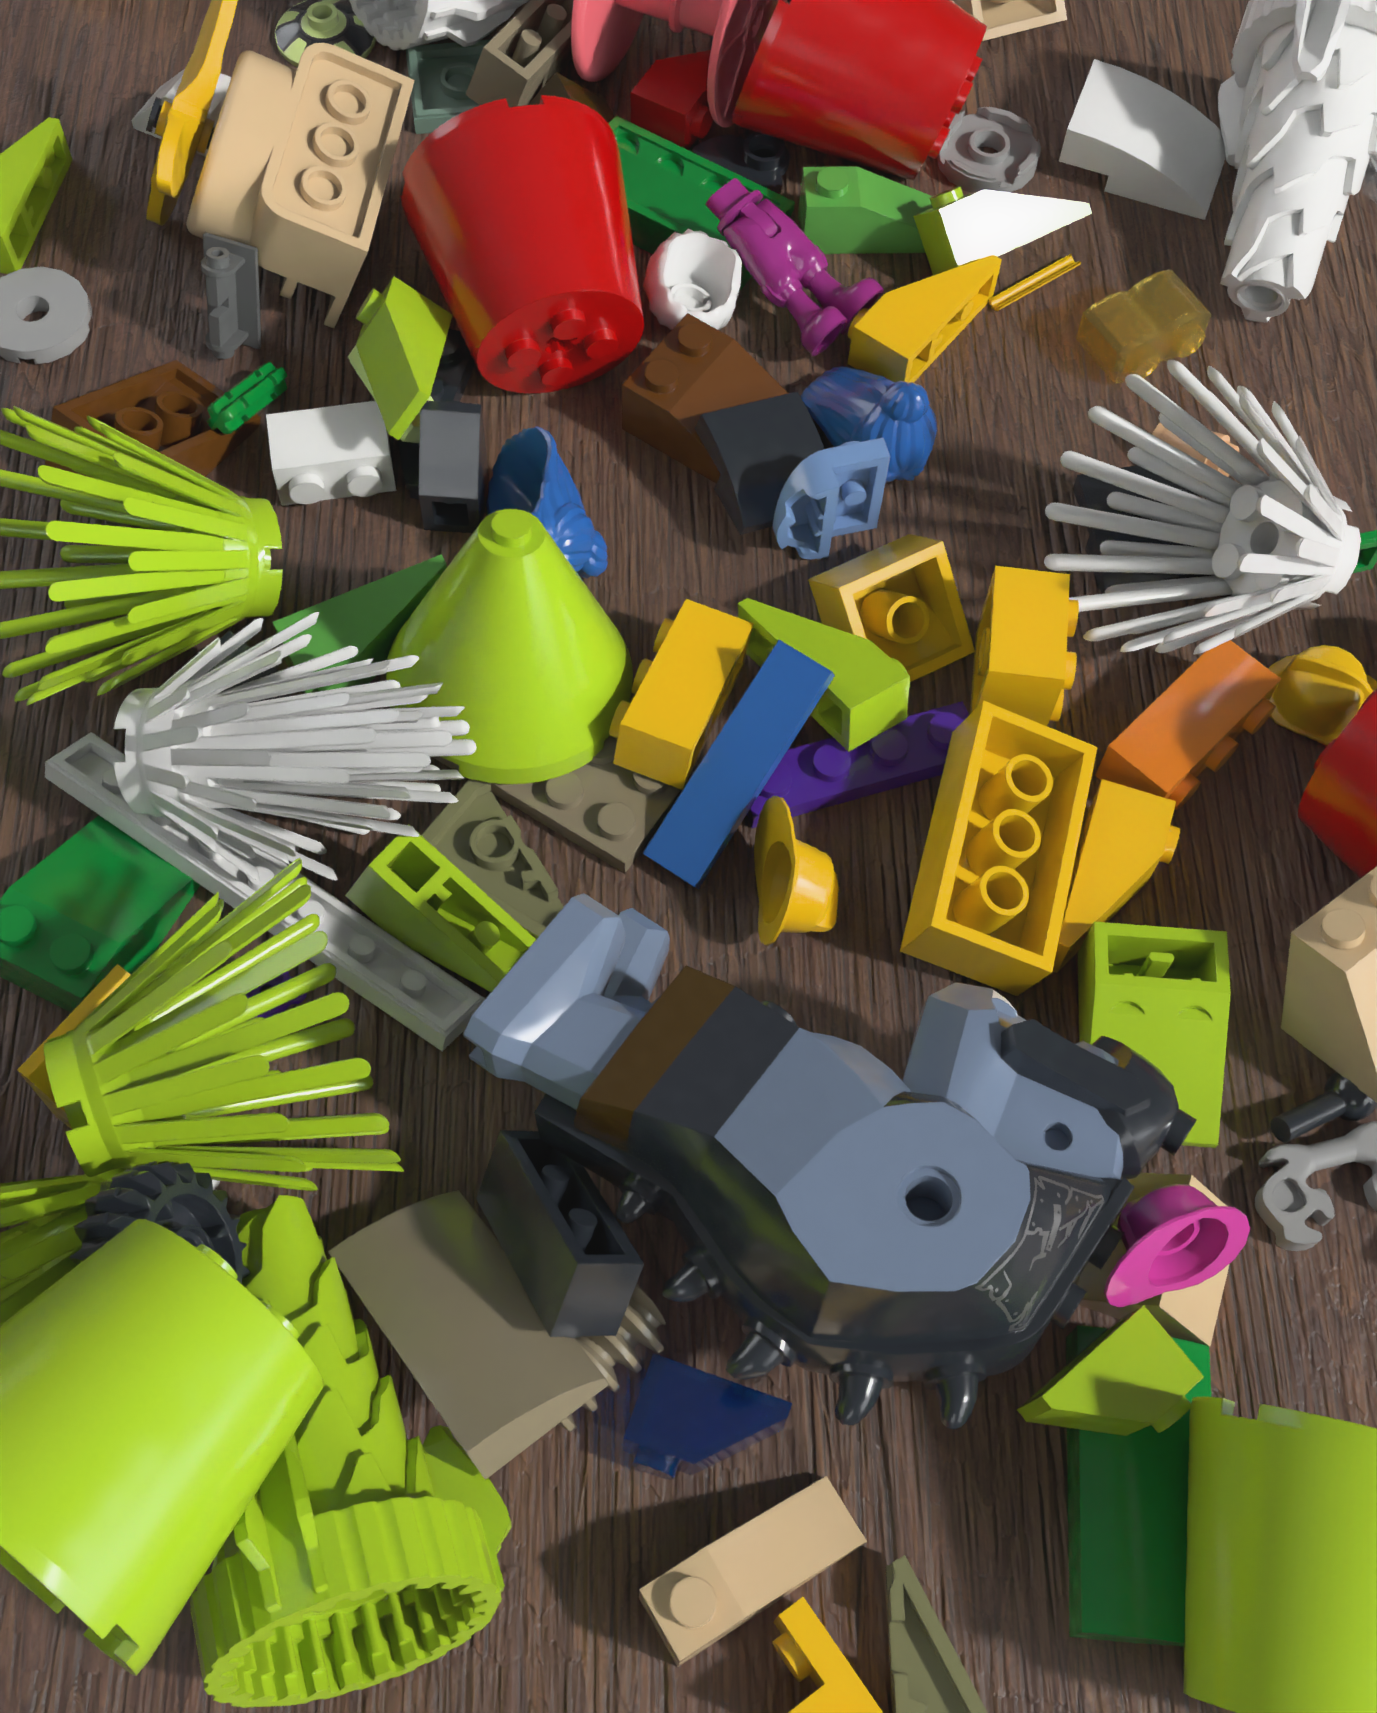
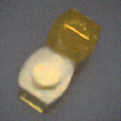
(1143, 326)

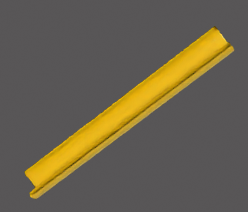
(1033, 282)

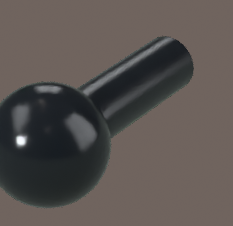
(1339, 1099)

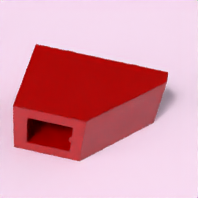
(674, 99)

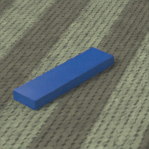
(739, 764)

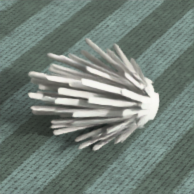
(213, 751)

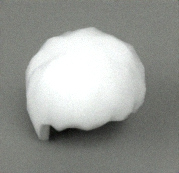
(693, 277)

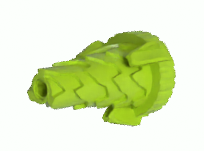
(359, 1539)

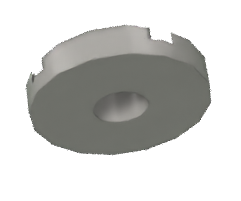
(976, 170)
(58, 331)

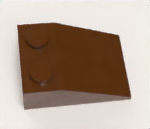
(688, 376)
(161, 410)

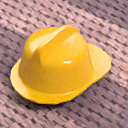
(1319, 692)
(792, 878)

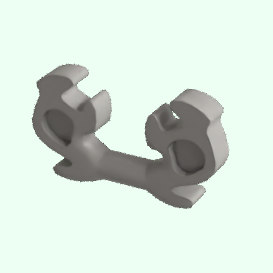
(1288, 1201)

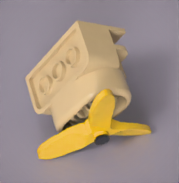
(290, 159)

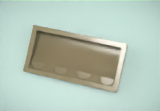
(467, 1327)

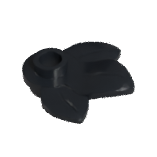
(755, 158)

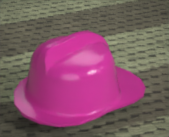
(1173, 1243)

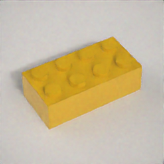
(1000, 850)

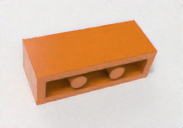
(1192, 725)

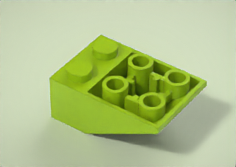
(1166, 1000)

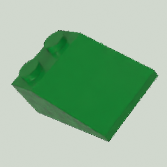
(86, 911)

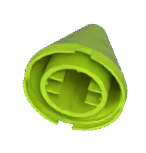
(520, 651)

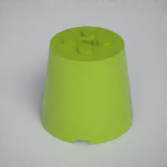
(139, 1430)
(1280, 1561)

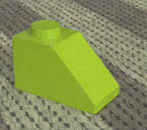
(1119, 1382)

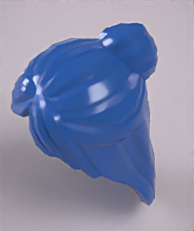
(869, 407)
(535, 480)

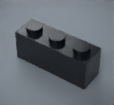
(559, 1236)

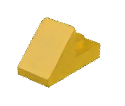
(812, 1652)

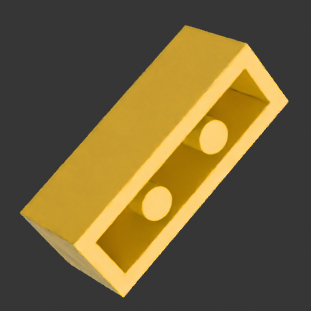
(680, 693)

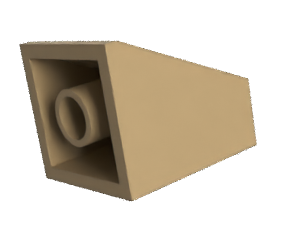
(1334, 984)

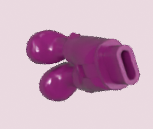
(786, 262)

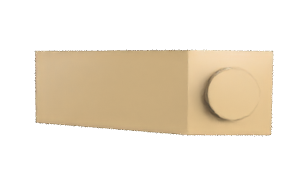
(749, 1569)

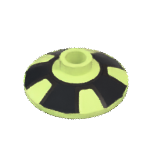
(321, 23)

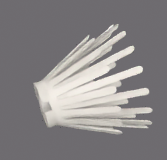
(1263, 541)

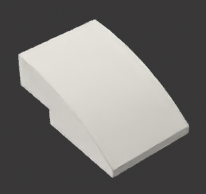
(1144, 141)

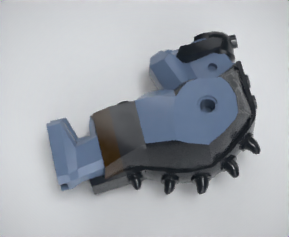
(818, 1191)

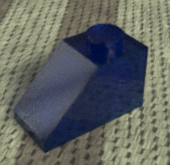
(696, 1419)

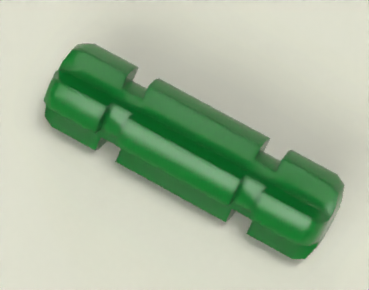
(247, 398)

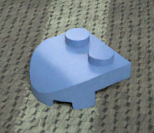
(831, 496)

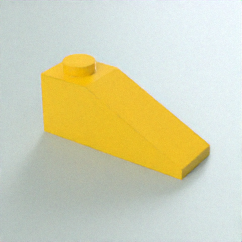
(919, 320)
(1115, 858)

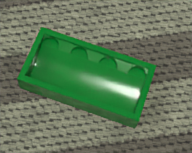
(671, 187)
(1129, 1521)

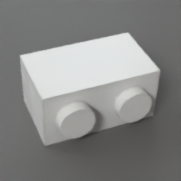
(330, 453)

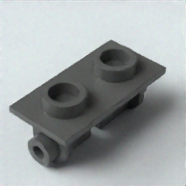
(231, 295)

